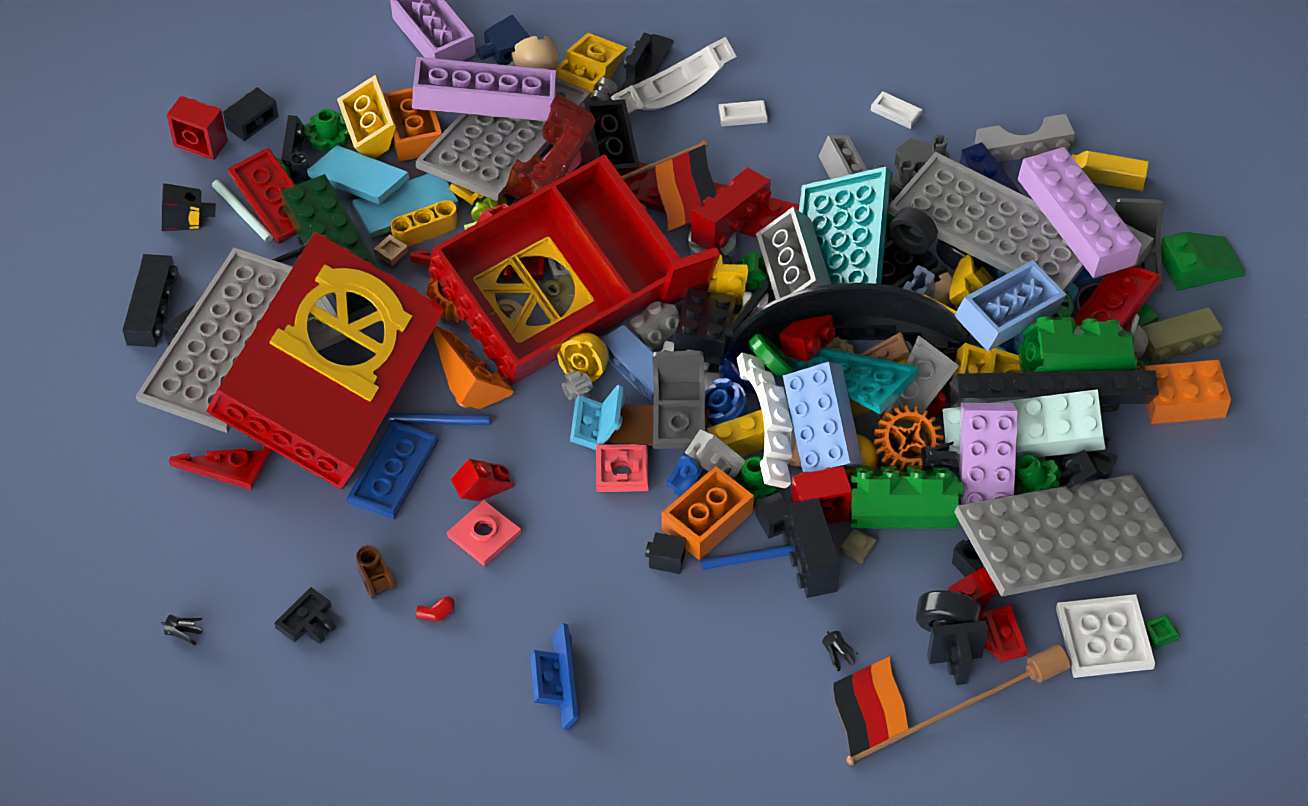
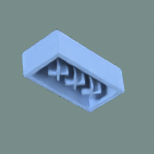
(1009, 305)
(822, 418)

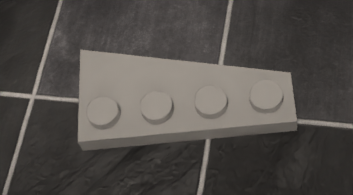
(934, 374)

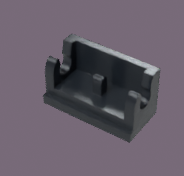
(1075, 469)

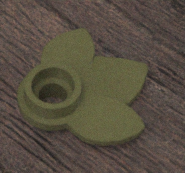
(564, 294)

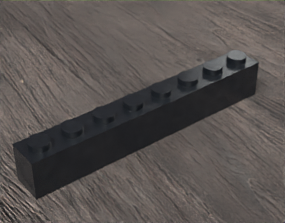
(1112, 386)

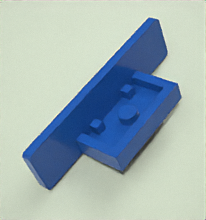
(554, 677)

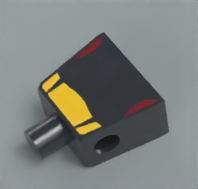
(183, 208)

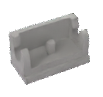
(712, 452)

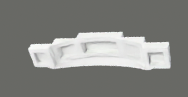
(679, 80)
(777, 420)

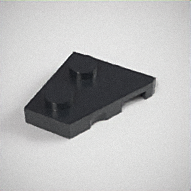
(293, 138)

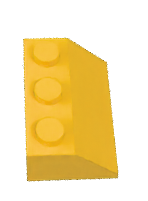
(368, 118)

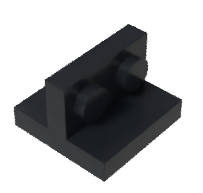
(957, 646)

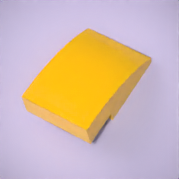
(589, 61)
(967, 280)
(979, 360)

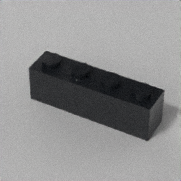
(150, 300)

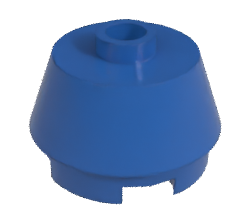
(725, 401)

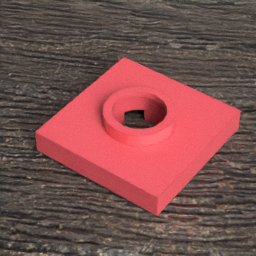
(615, 455)
(484, 547)

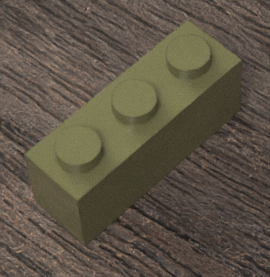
(1182, 335)

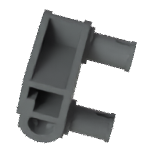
(911, 158)

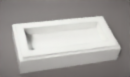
(896, 110)
(742, 113)

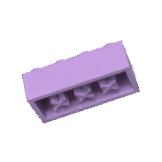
(434, 29)
(987, 451)

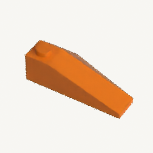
(467, 373)

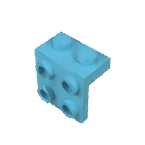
(596, 421)

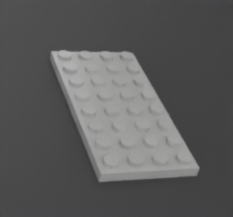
(483, 148)
(987, 220)
(213, 337)
(1067, 534)

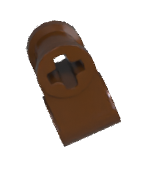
(375, 575)

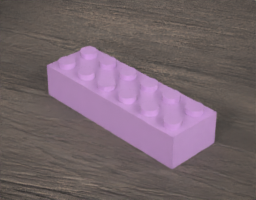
(483, 89)
(1079, 212)

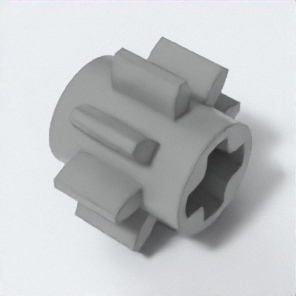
(577, 385)

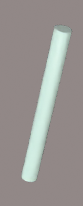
(242, 211)

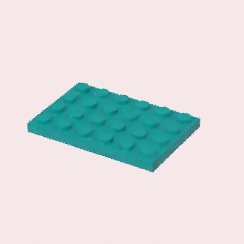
(850, 223)

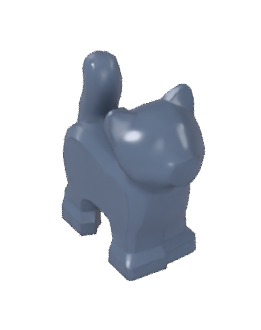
(922, 283)

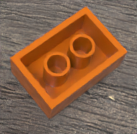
(414, 127)
(1189, 392)
(708, 512)

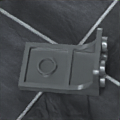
(1145, 217)
(678, 398)

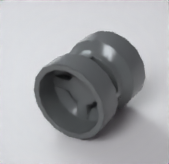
(605, 89)

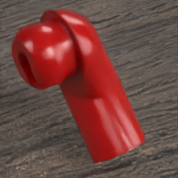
(438, 611)

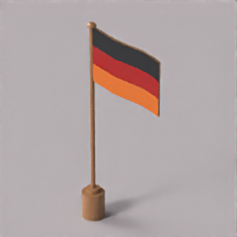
(682, 183)
(877, 715)

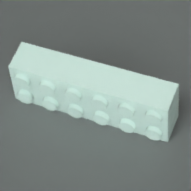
(1045, 425)

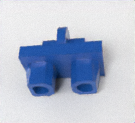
(684, 474)

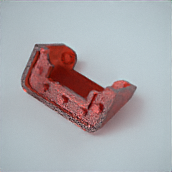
(566, 130)

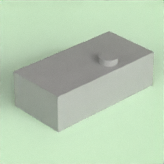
(792, 254)

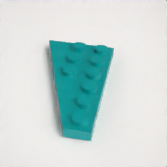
(867, 379)

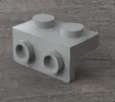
(655, 324)

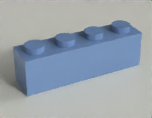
(631, 360)

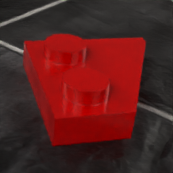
(1003, 634)

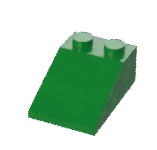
(1198, 259)

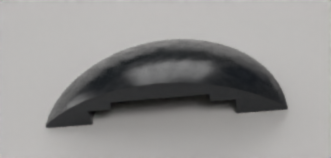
(858, 313)

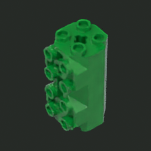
(1073, 348)
(904, 499)

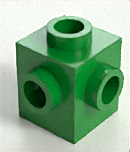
(756, 270)

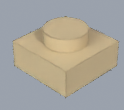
(391, 250)

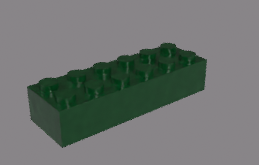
(317, 208)

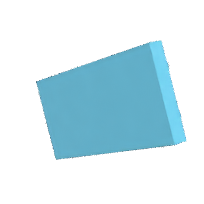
(359, 174)
(409, 197)

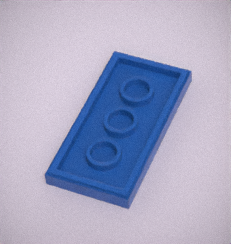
(392, 469)

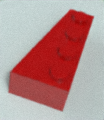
(729, 209)

